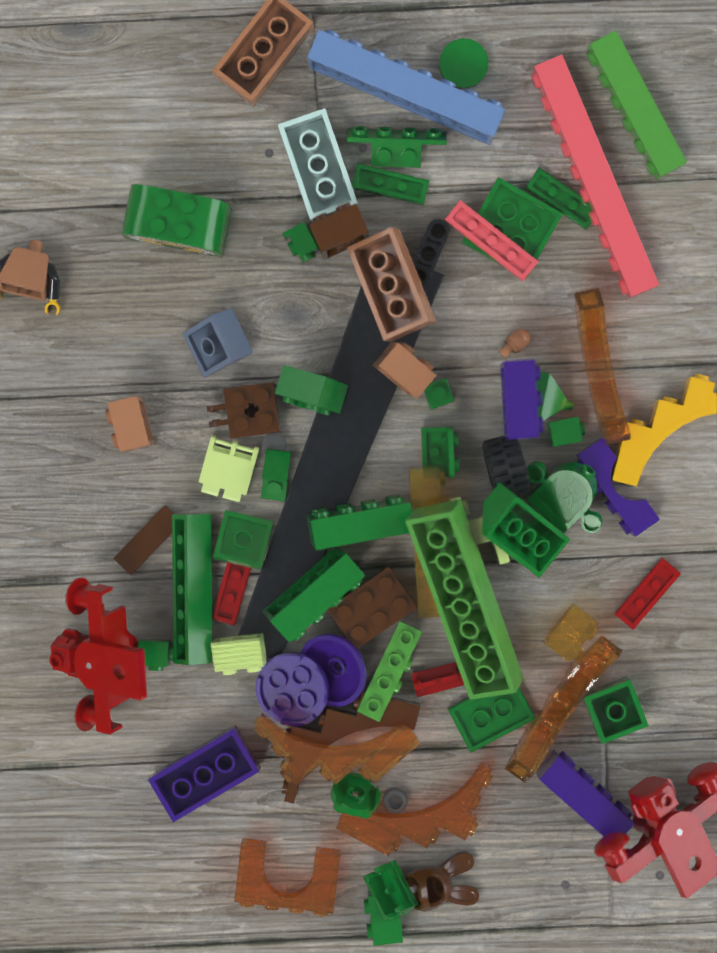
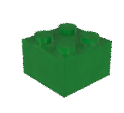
(311, 391)
(615, 710)

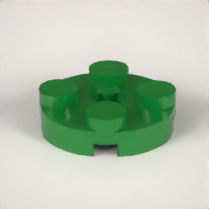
(360, 806)

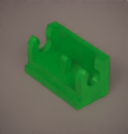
(390, 891)

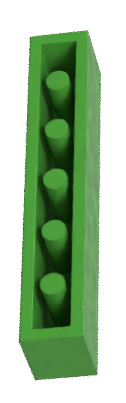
(636, 105)

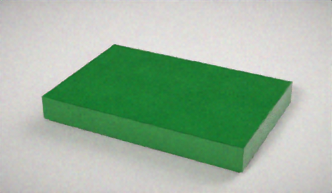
(490, 718)

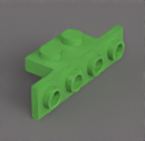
(389, 671)

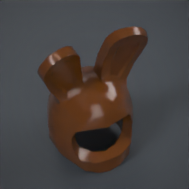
(433, 884)

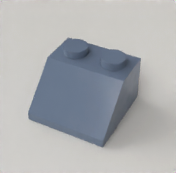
(217, 342)

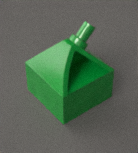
(552, 397)

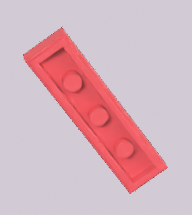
(491, 240)

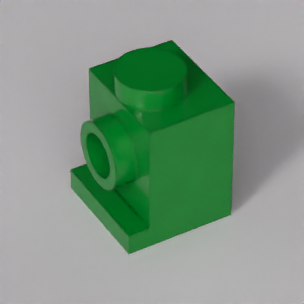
(301, 242)

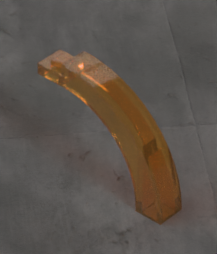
(598, 366)

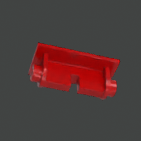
(437, 679)

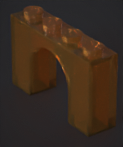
(255, 889)

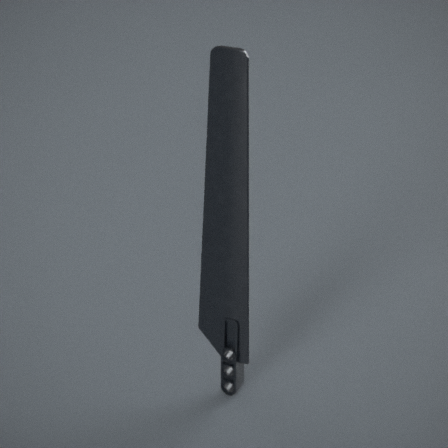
(334, 450)

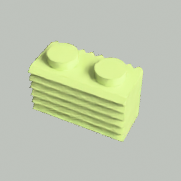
(239, 653)

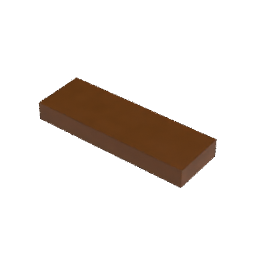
(146, 541)

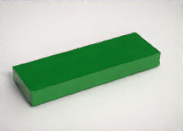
(390, 184)
(560, 198)

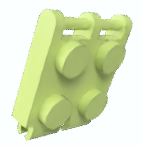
(227, 469)

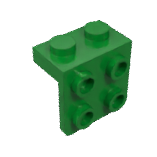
(438, 449)

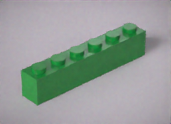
(192, 589)

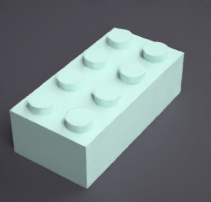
(317, 163)

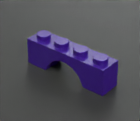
(634, 514)

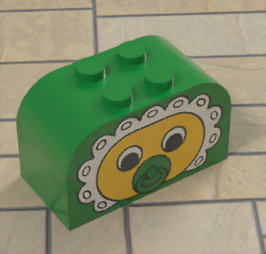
(176, 220)

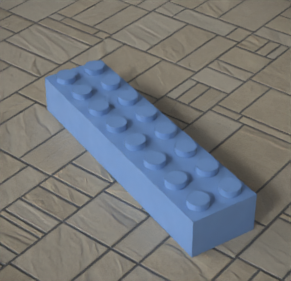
(404, 86)

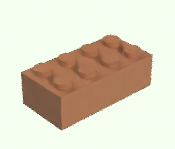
(263, 49)
(391, 284)

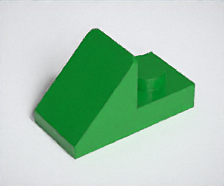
(275, 474)

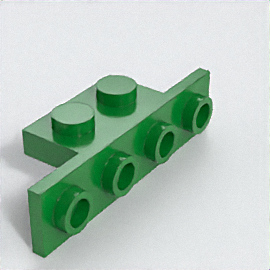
(396, 147)

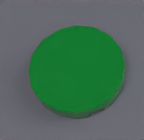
(463, 63)

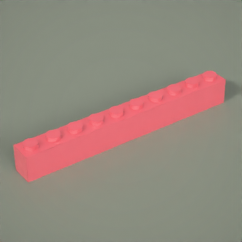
(594, 176)

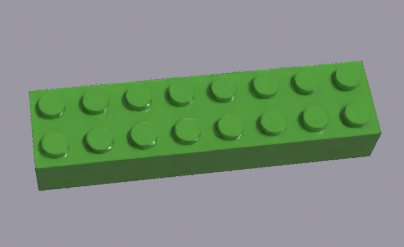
(465, 599)

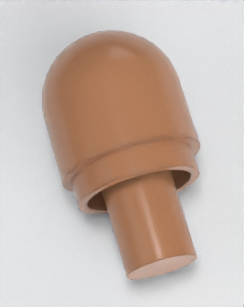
(515, 342)

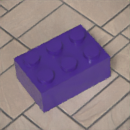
(521, 399)

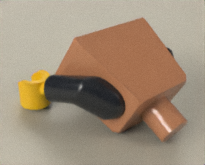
(30, 275)

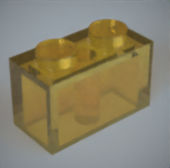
(571, 633)

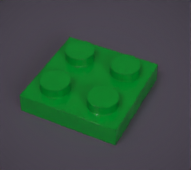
(243, 540)

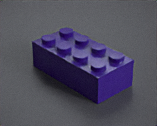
(204, 773)
(580, 794)

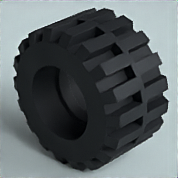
(506, 464)

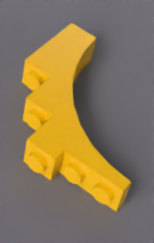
(666, 418)

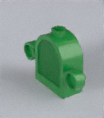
(565, 495)

